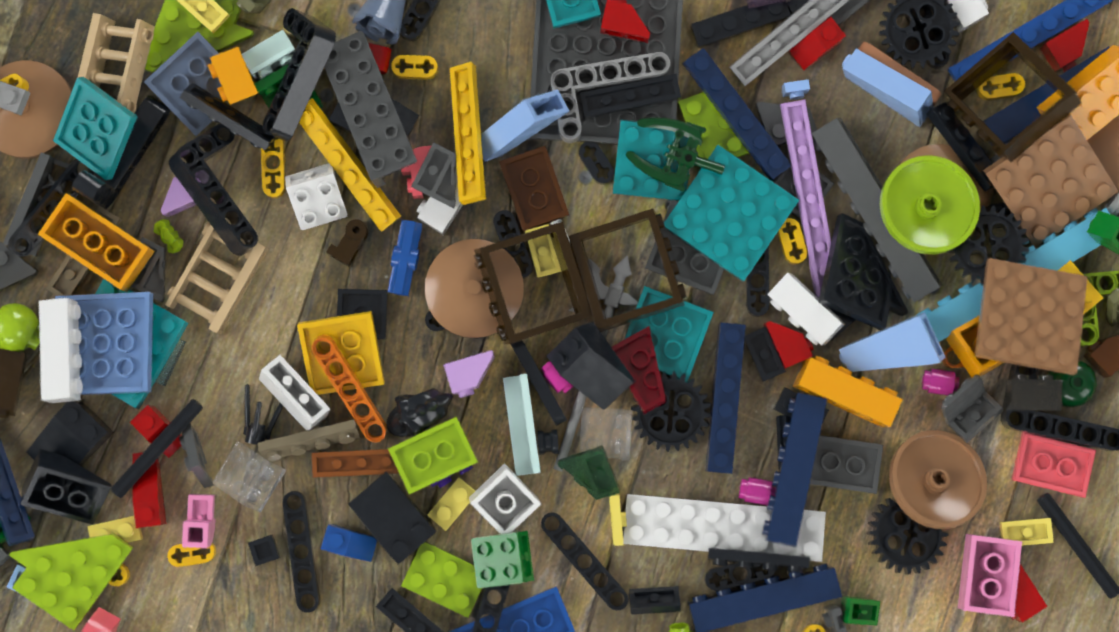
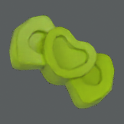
(168, 235)

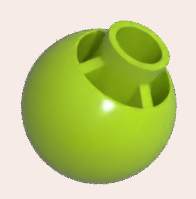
(18, 328)

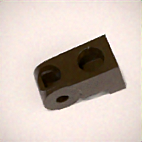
(351, 242)

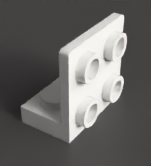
(315, 196)

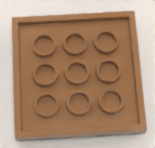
(1052, 181)
(1031, 316)

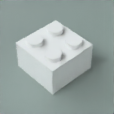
(504, 500)

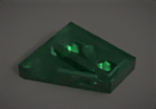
(592, 471)

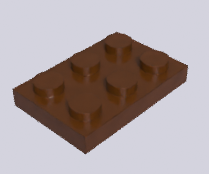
(534, 188)

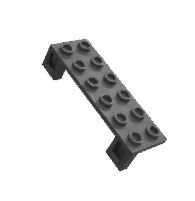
(368, 108)

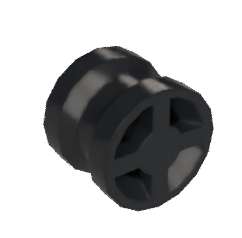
(548, 442)

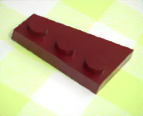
(640, 360)

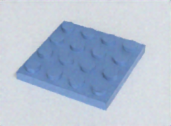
(115, 342)

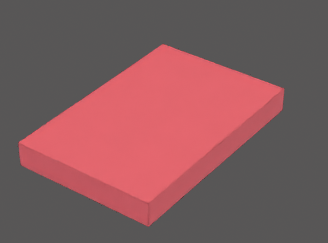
(1053, 465)

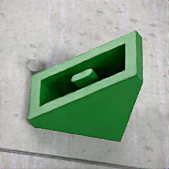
(859, 610)

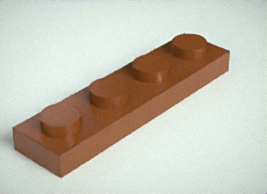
(352, 463)

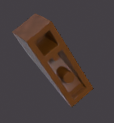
(1104, 355)

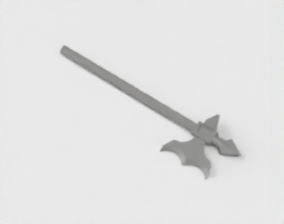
(613, 296)

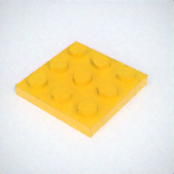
(357, 342)

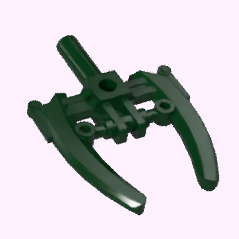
(685, 156)

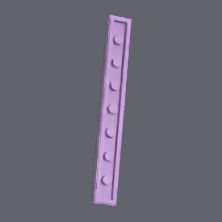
(807, 188)

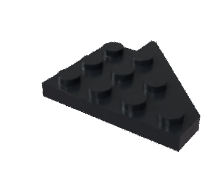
(857, 278)

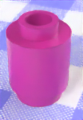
(554, 378)
(940, 381)
(756, 490)

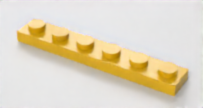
(467, 133)
(348, 166)

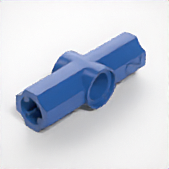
(405, 258)

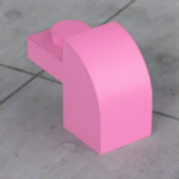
(200, 522)

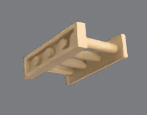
(97, 52)
(229, 297)

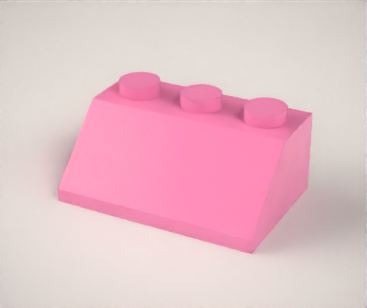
(989, 575)

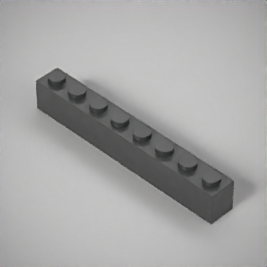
(865, 189)

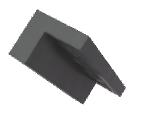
(32, 197)

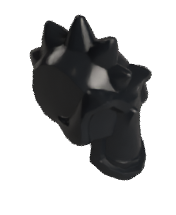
(417, 412)

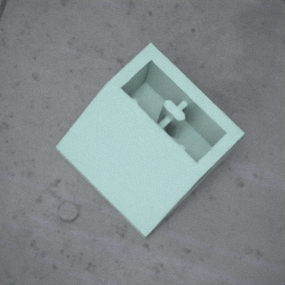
(269, 55)

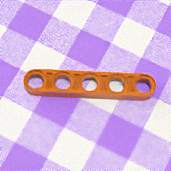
(349, 376)

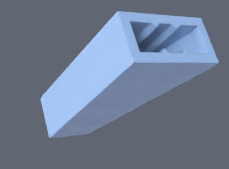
(889, 86)
(522, 123)
(896, 346)

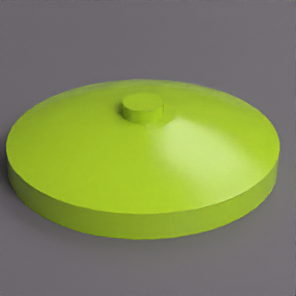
(929, 204)

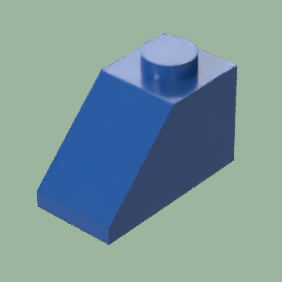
(349, 543)

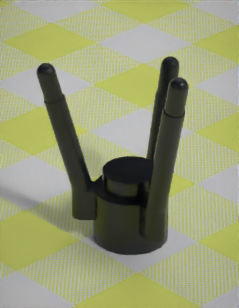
(256, 432)

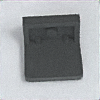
(970, 408)

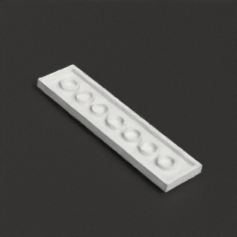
(714, 525)

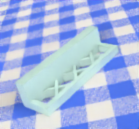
(521, 425)

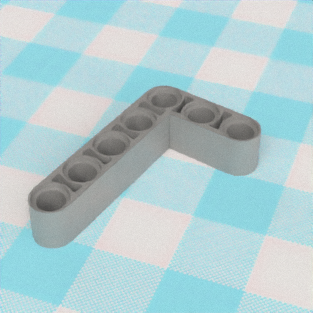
(600, 81)

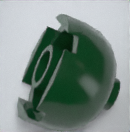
(1077, 388)

